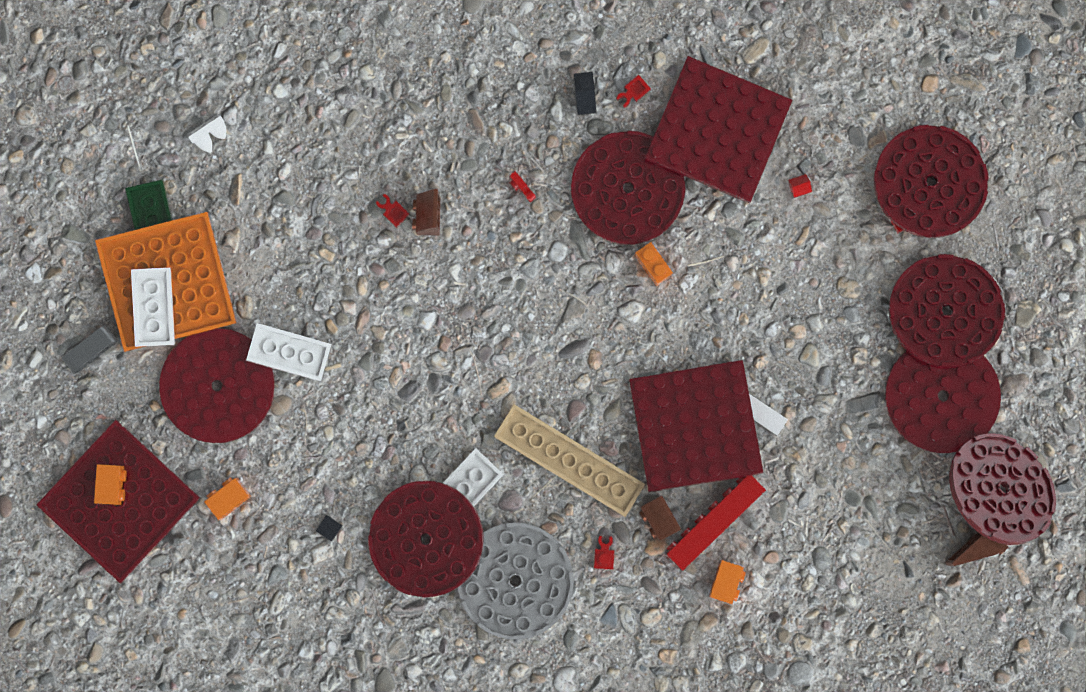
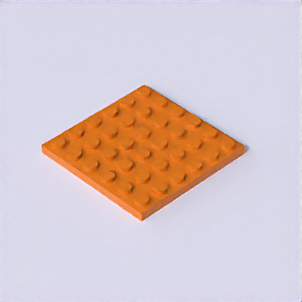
(197, 274)

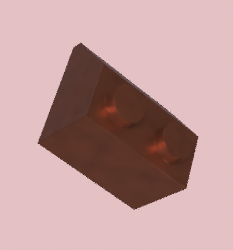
(660, 518)

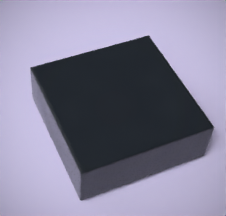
(329, 528)

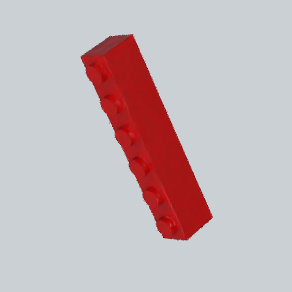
(715, 522)

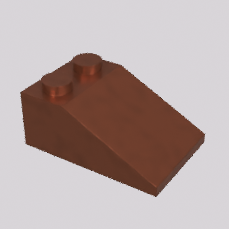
(427, 213)
(975, 549)

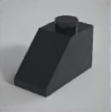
(584, 93)

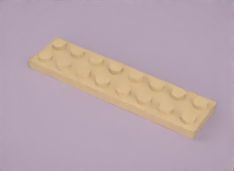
(569, 460)

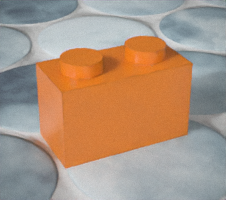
(653, 263)
(109, 484)
(227, 498)
(727, 581)

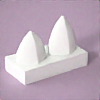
(200, 134)

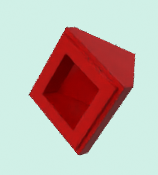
(800, 185)

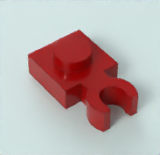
(635, 89)
(518, 184)
(394, 212)
(604, 557)

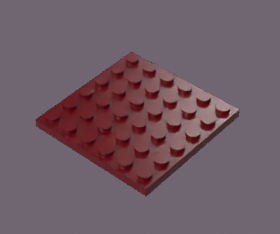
(718, 129)
(696, 426)
(124, 533)

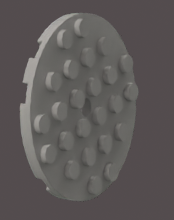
(543, 589)

